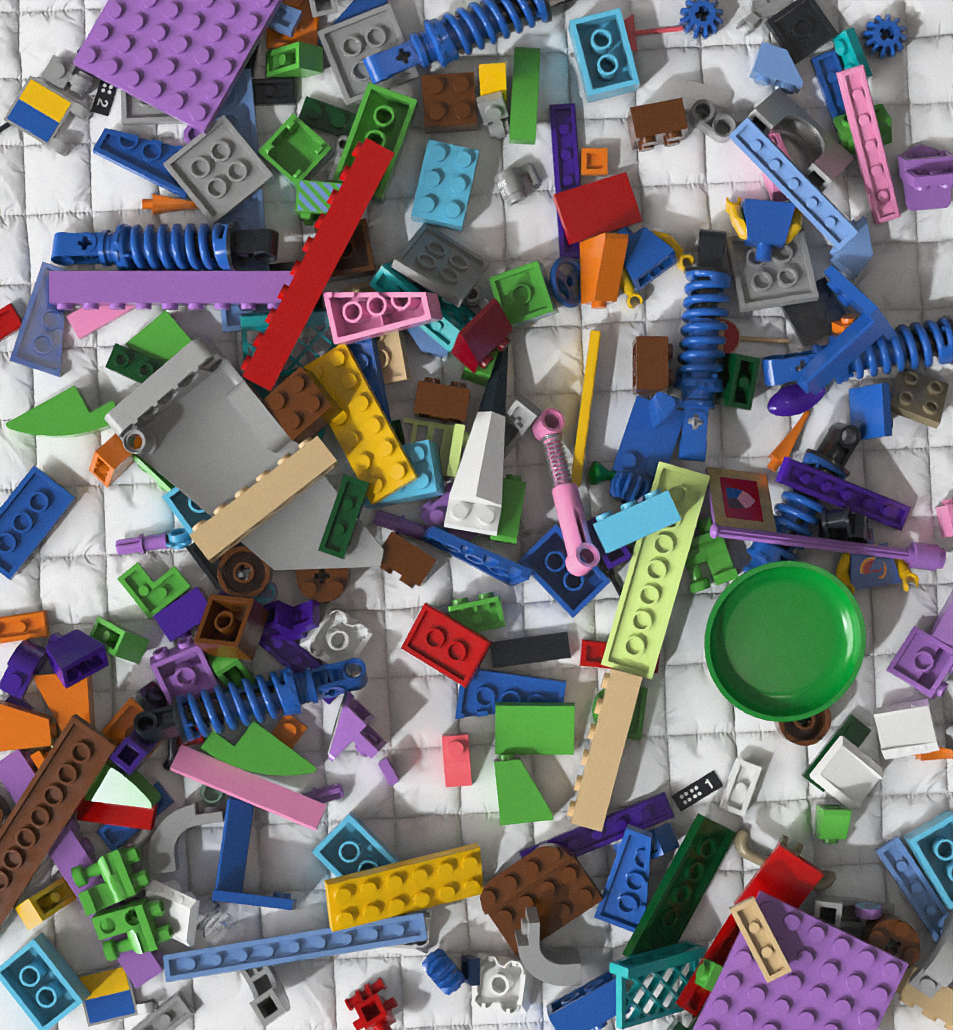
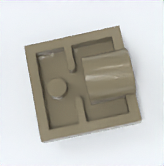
(918, 397)

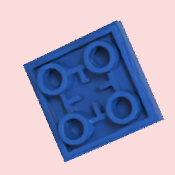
(871, 410)

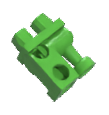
(714, 553)
(118, 878)
(138, 922)

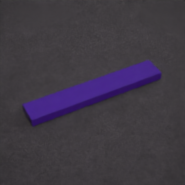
(565, 163)
(842, 493)
(288, 653)
(641, 815)

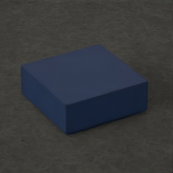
(471, 969)

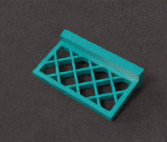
(256, 322)
(442, 331)
(655, 963)

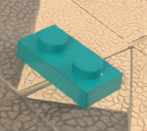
(850, 50)

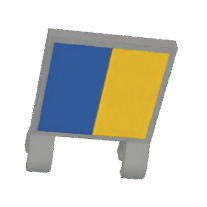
(42, 112)
(111, 996)

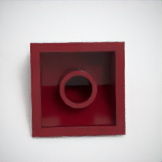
(483, 337)

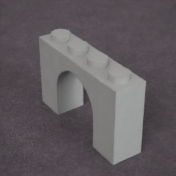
(825, 155)

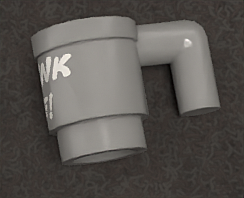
(511, 184)

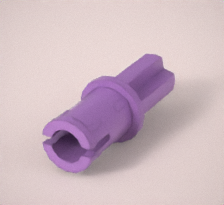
(399, 524)
(142, 543)
(326, 794)

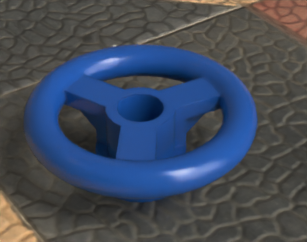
(564, 283)

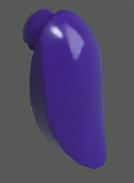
(793, 401)

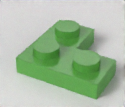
(152, 595)

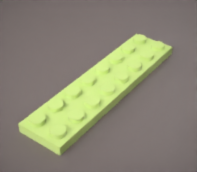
(655, 577)

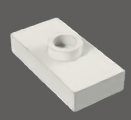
(740, 787)

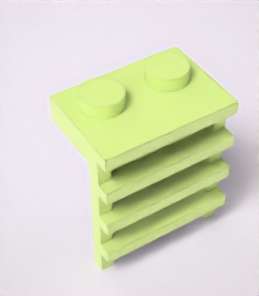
(452, 442)

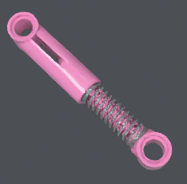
(566, 495)

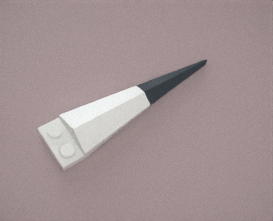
(477, 488)

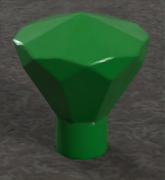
(598, 473)

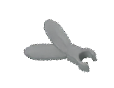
(761, 10)

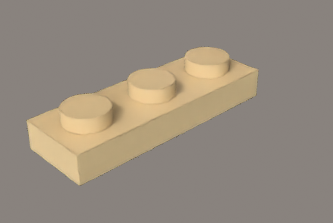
(760, 939)

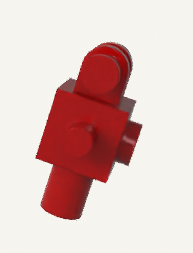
(372, 1008)

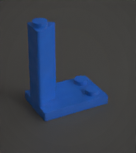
(851, 341)
(649, 435)
(234, 858)

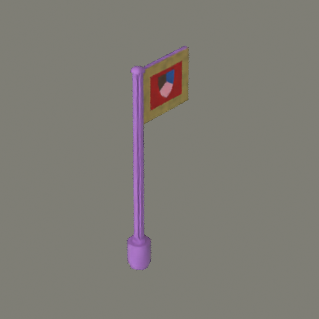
(745, 512)

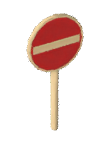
(733, 338)

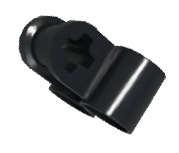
(843, 525)

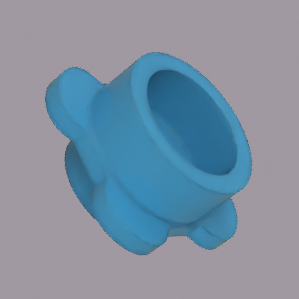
(178, 539)

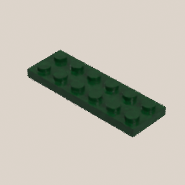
(681, 886)

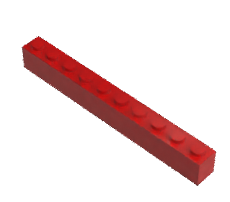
(318, 263)

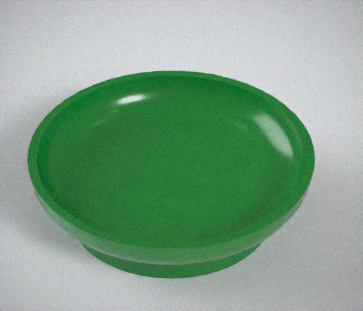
(784, 641)

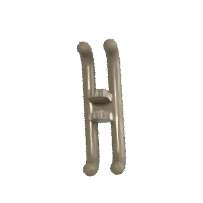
(743, 849)

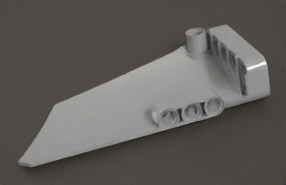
(214, 438)

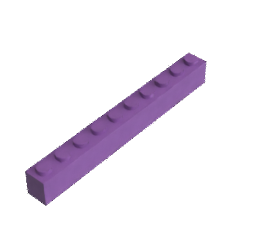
(166, 289)
(74, 850)

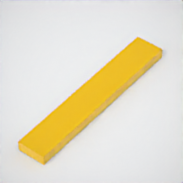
(585, 407)

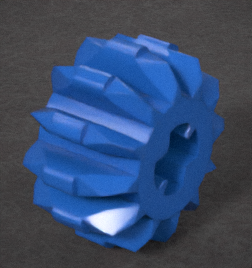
(704, 27)
(877, 29)
(629, 487)
(443, 971)

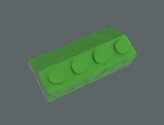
(386, 120)

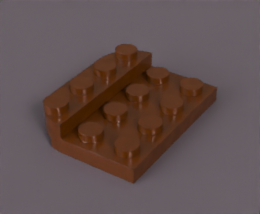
(543, 879)

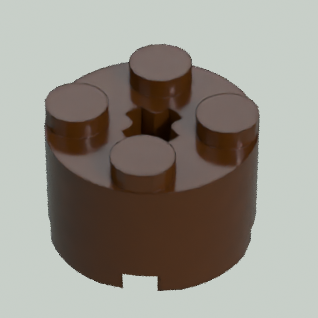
(229, 570)
(323, 592)
(810, 732)
(891, 926)

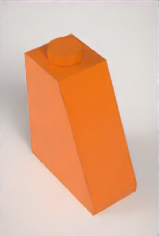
(602, 268)
(112, 459)
(67, 702)
(25, 728)

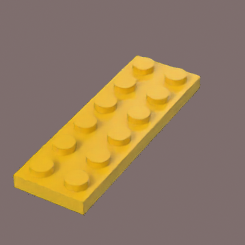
(362, 425)
(404, 887)

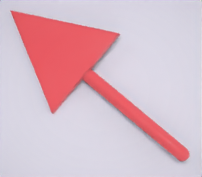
(631, 33)

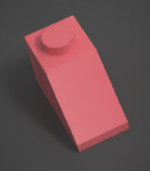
(456, 759)

